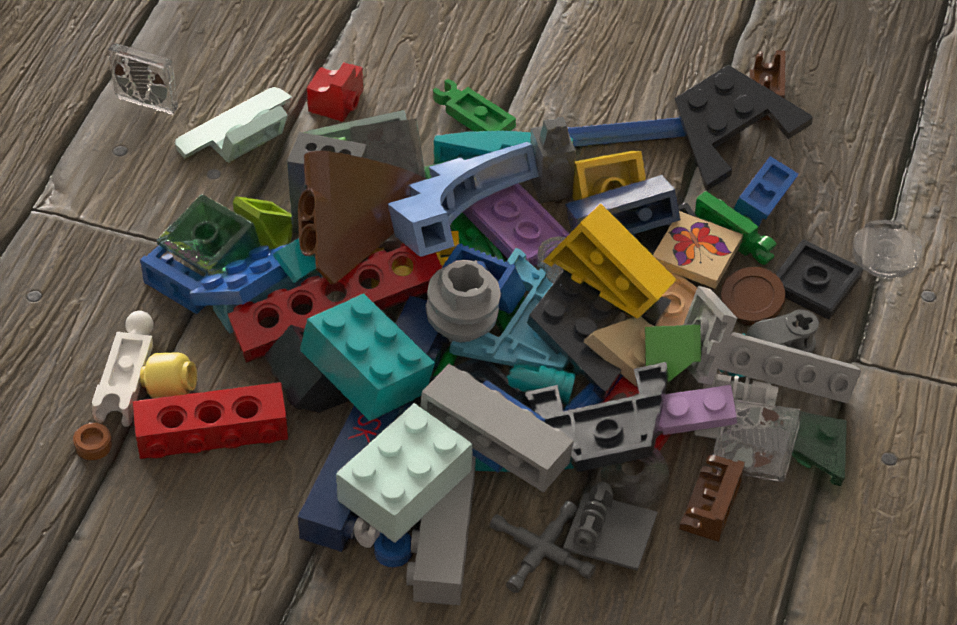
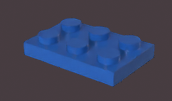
(241, 279)

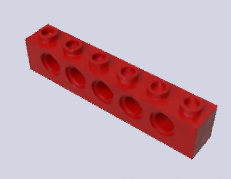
(391, 290)

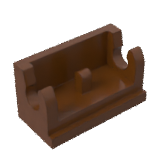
(771, 74)
(713, 498)

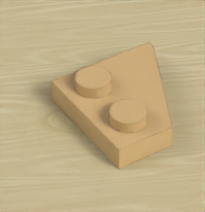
(622, 345)

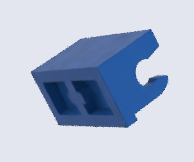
(765, 191)
(171, 277)

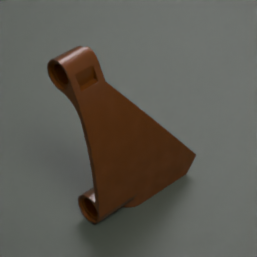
(347, 208)

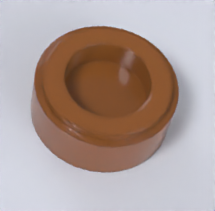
(92, 441)

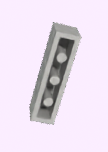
(498, 427)
(442, 546)

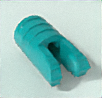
(532, 378)

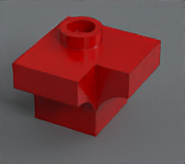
(335, 92)

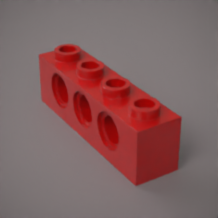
(210, 420)

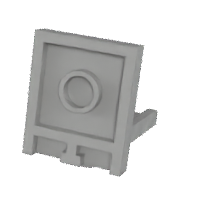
(761, 358)

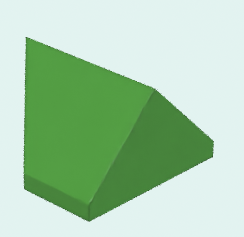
(675, 345)

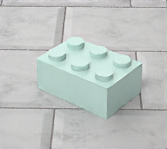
(404, 472)

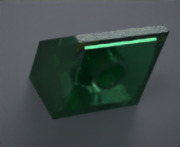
(209, 236)

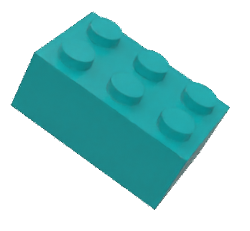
(366, 356)

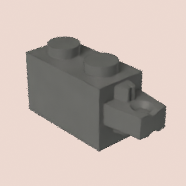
(554, 160)

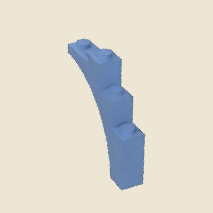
(455, 185)

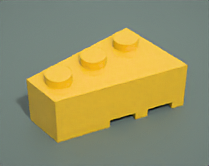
(612, 262)

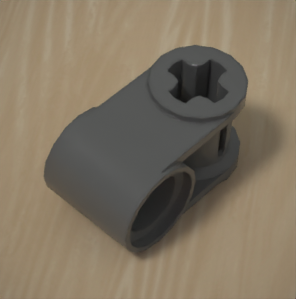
(784, 332)

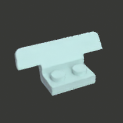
(240, 127)

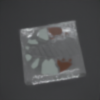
(143, 78)
(760, 439)

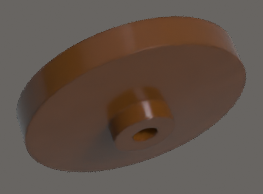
(753, 295)

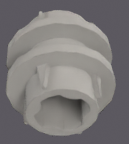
(463, 301)

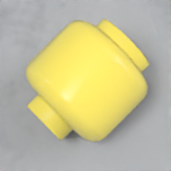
(168, 375)

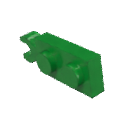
(473, 109)
(718, 213)

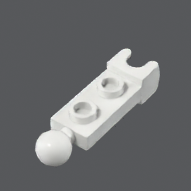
(122, 372)

